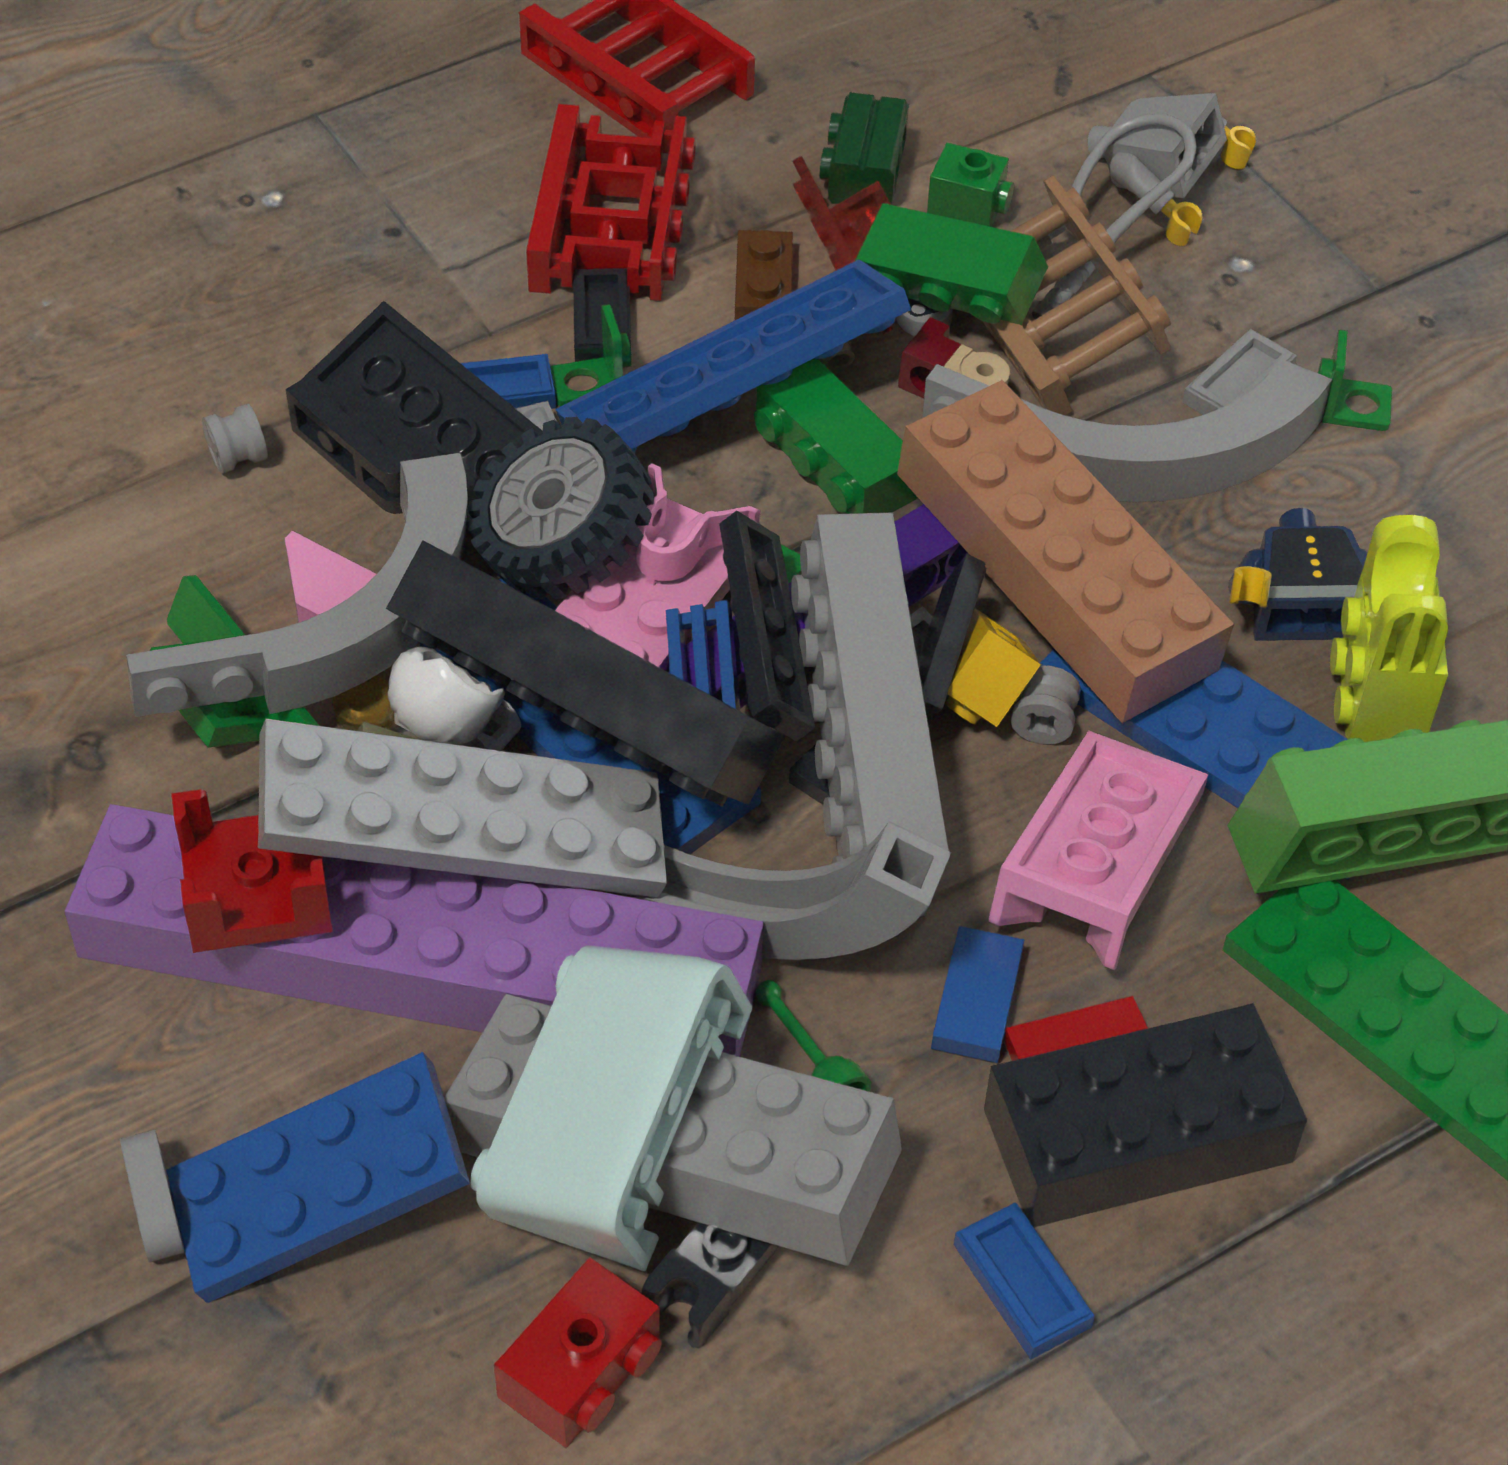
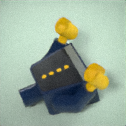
(1299, 578)

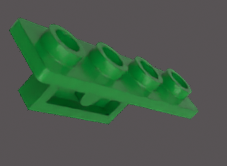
(201, 618)

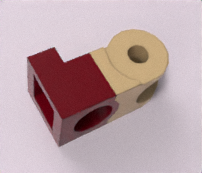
(934, 347)

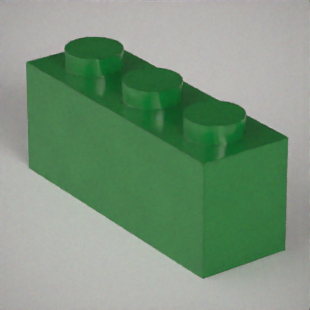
(956, 263)
(833, 440)

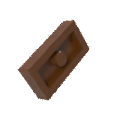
(762, 269)

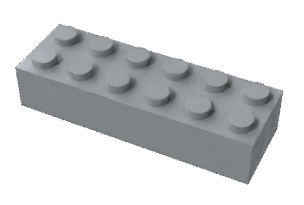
(865, 683)
(753, 1149)

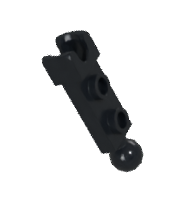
(708, 1274)

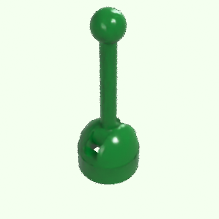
(829, 1068)

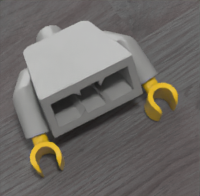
(1153, 152)

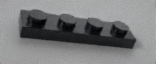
(766, 627)

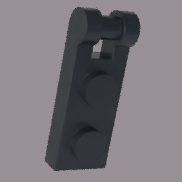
(346, 445)

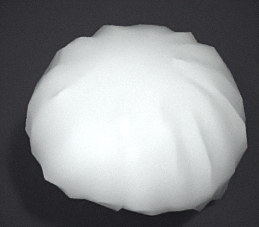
(439, 698)

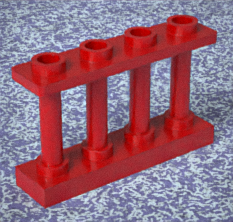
(627, 91)

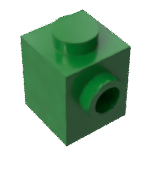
(969, 185)

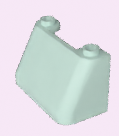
(607, 1097)

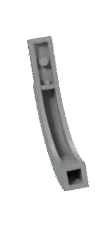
(1183, 455)
(329, 650)
(819, 908)

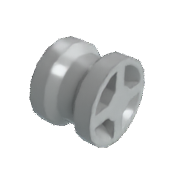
(234, 438)
(1046, 706)

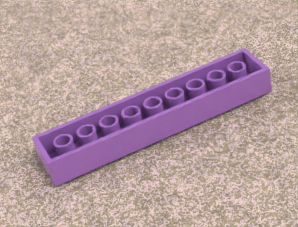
(401, 935)

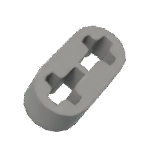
(151, 1195)

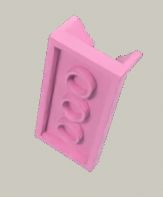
(670, 569)
(1098, 841)

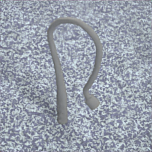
(1071, 283)

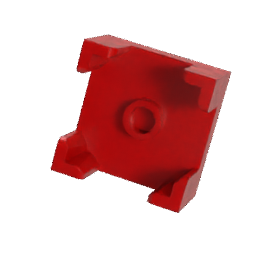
(239, 891)

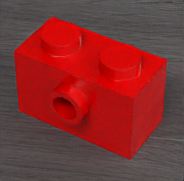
(579, 1353)

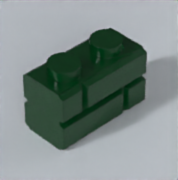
(866, 144)

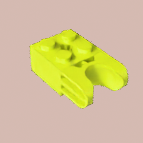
(1393, 635)

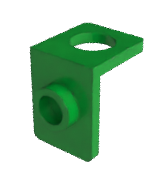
(606, 369)
(1341, 389)

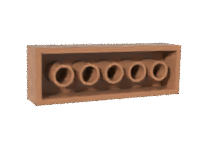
(1064, 550)

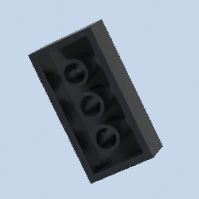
(1143, 1114)

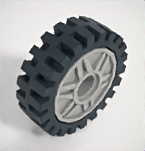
(560, 508)

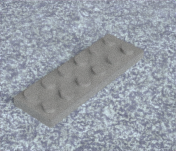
(459, 809)

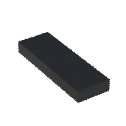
(948, 632)

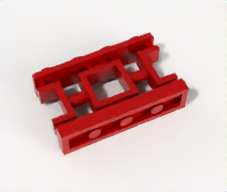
(608, 235)

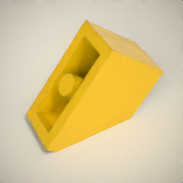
(989, 671)

